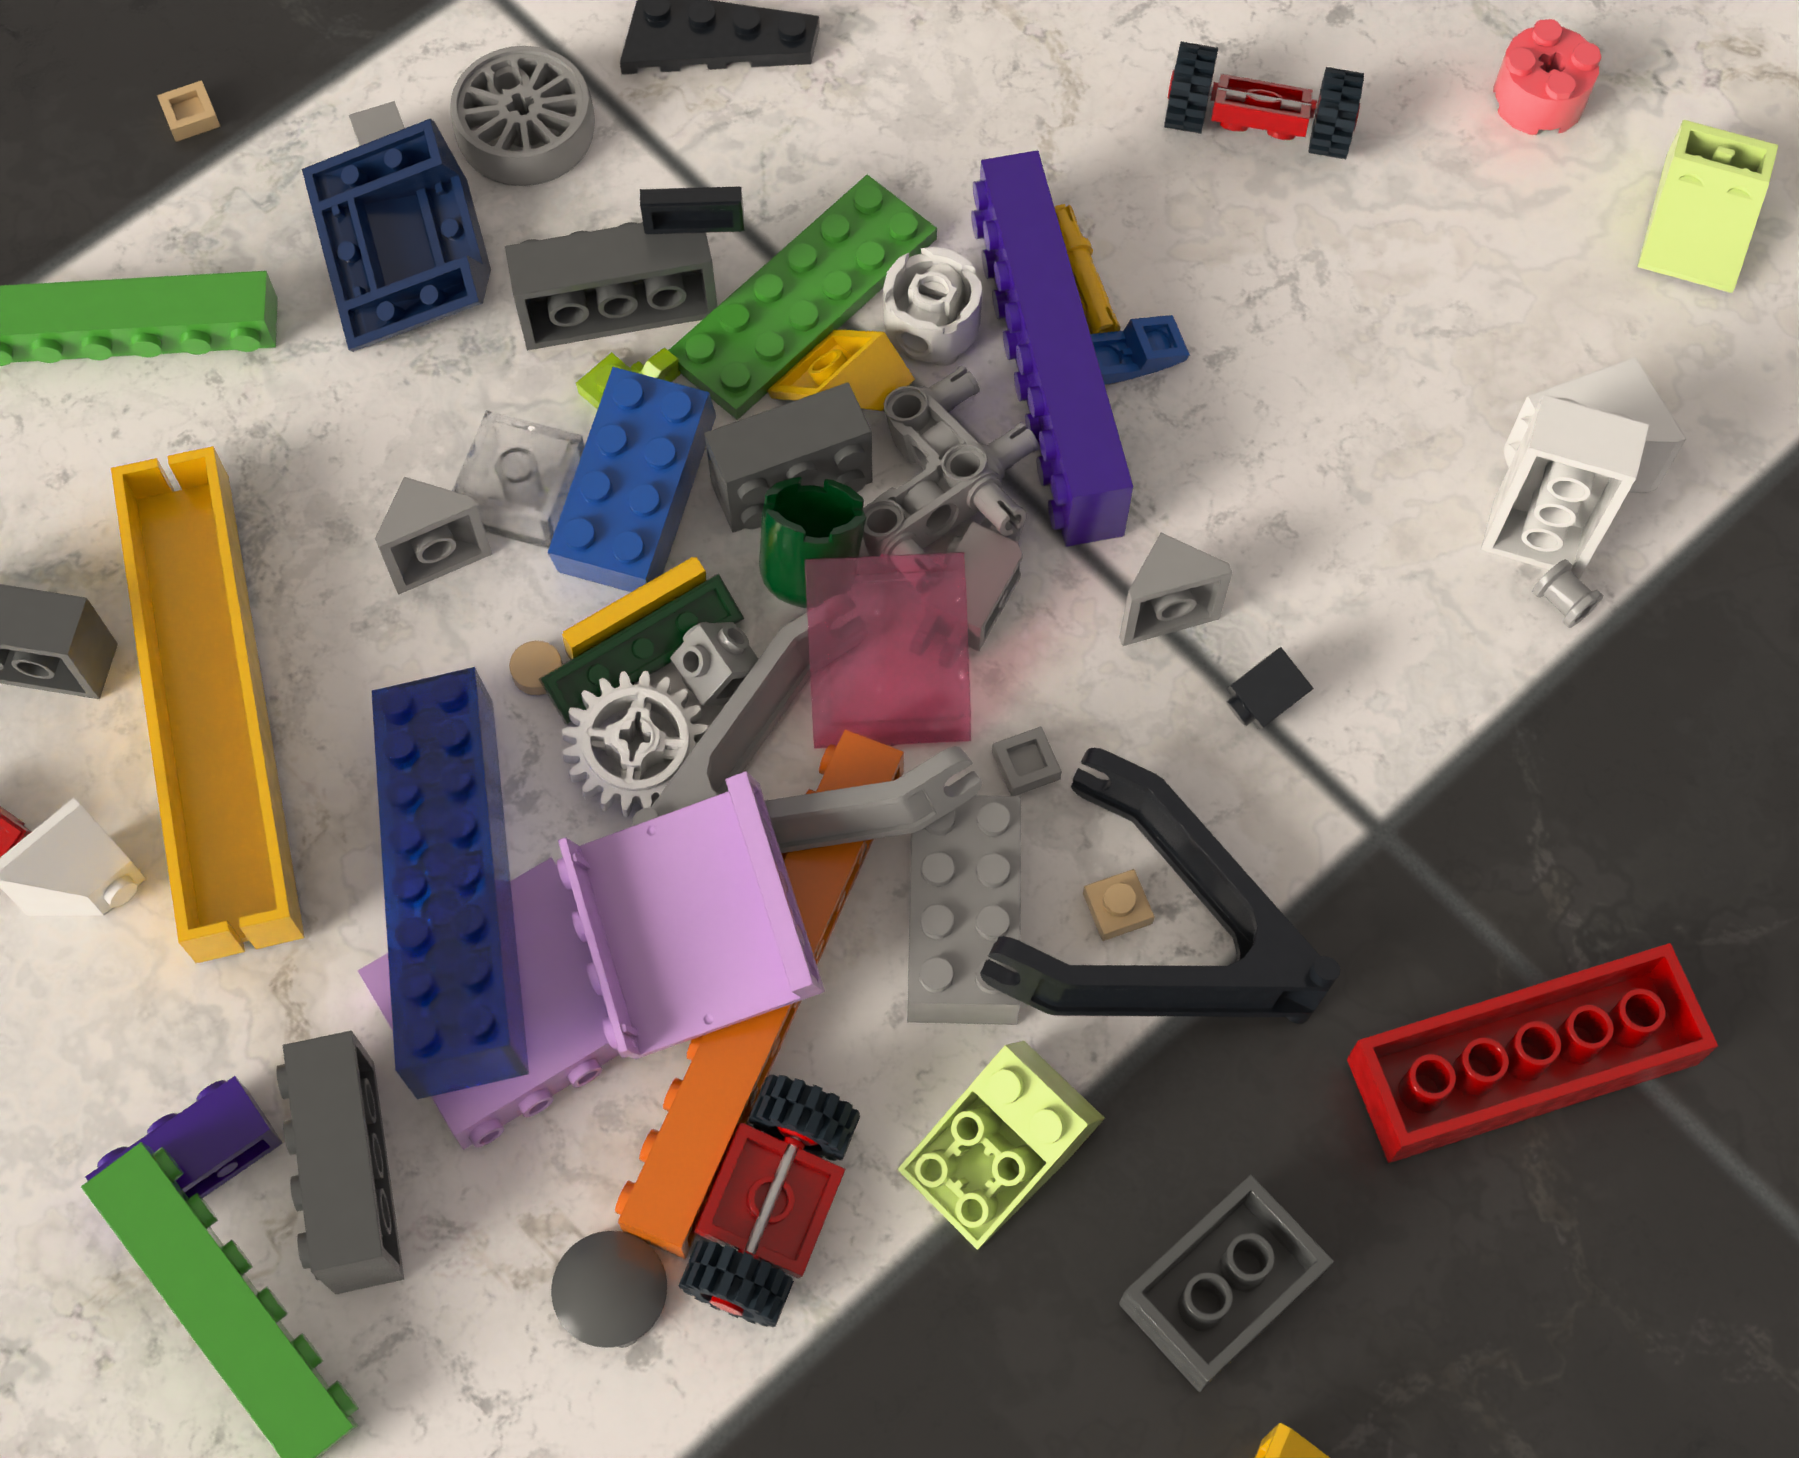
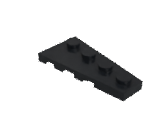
(716, 35)

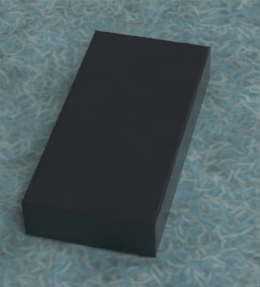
(692, 210)

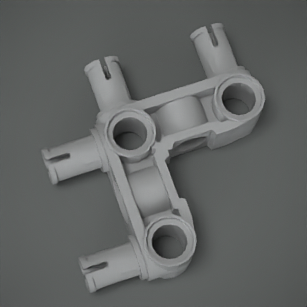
(957, 473)

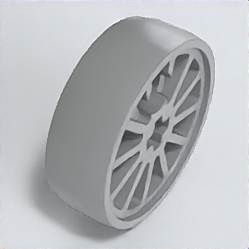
(517, 97)

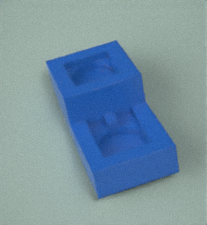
(1139, 349)

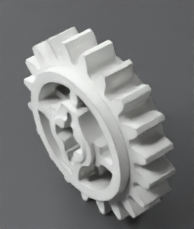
(616, 737)

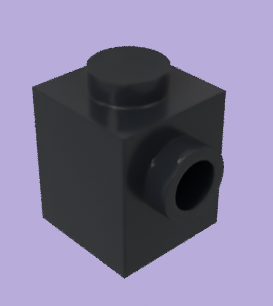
(1267, 690)

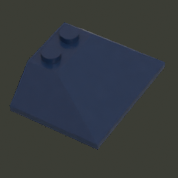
(397, 234)

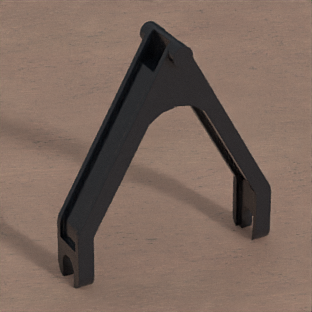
(1275, 964)

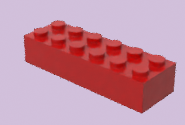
(1530, 1052)

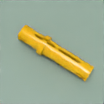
(1089, 285)

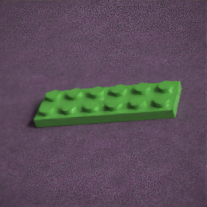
(800, 296)

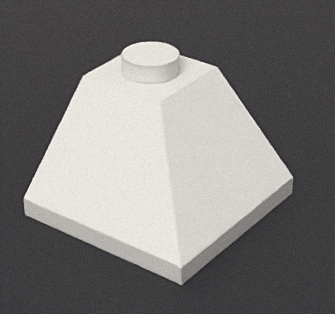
(68, 867)

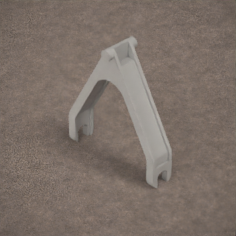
(818, 817)

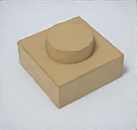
(1118, 905)

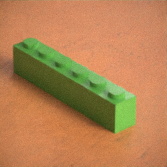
(137, 317)
(220, 1305)

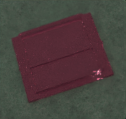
(889, 648)

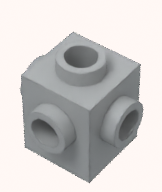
(714, 661)

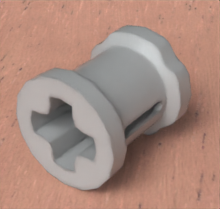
(1567, 593)

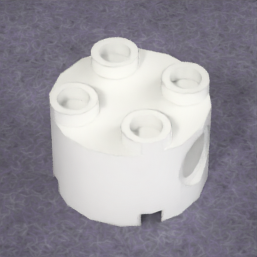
(932, 305)

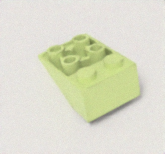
(1707, 205)
(1000, 1142)

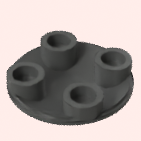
(609, 1289)

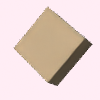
(188, 111)

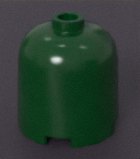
(806, 525)

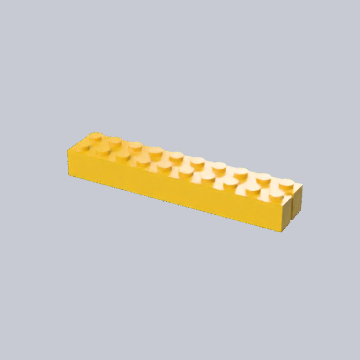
(205, 708)

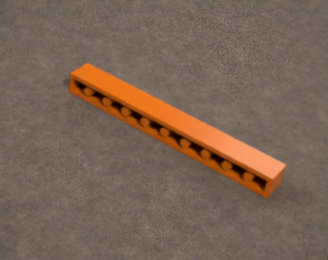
(735, 1060)

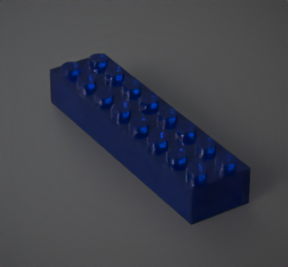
(447, 886)

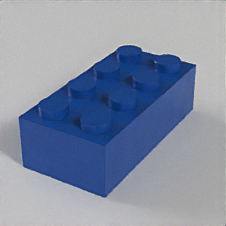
(632, 481)

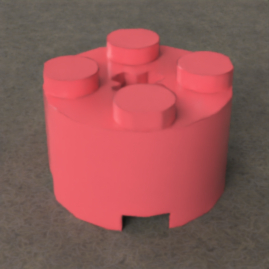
(1546, 78)

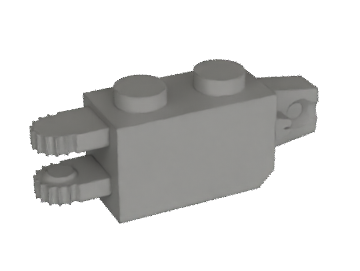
(990, 575)

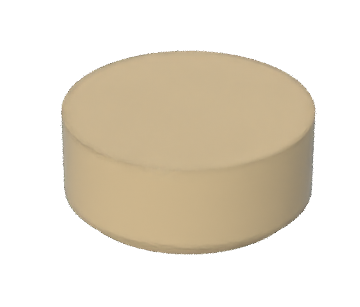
(530, 663)

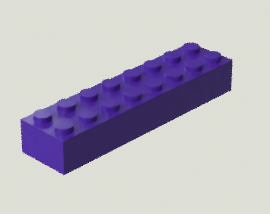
(1052, 350)

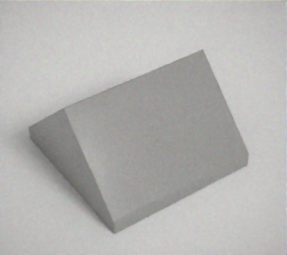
(429, 534)
(1174, 591)

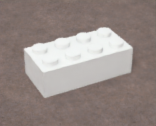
(1564, 484)

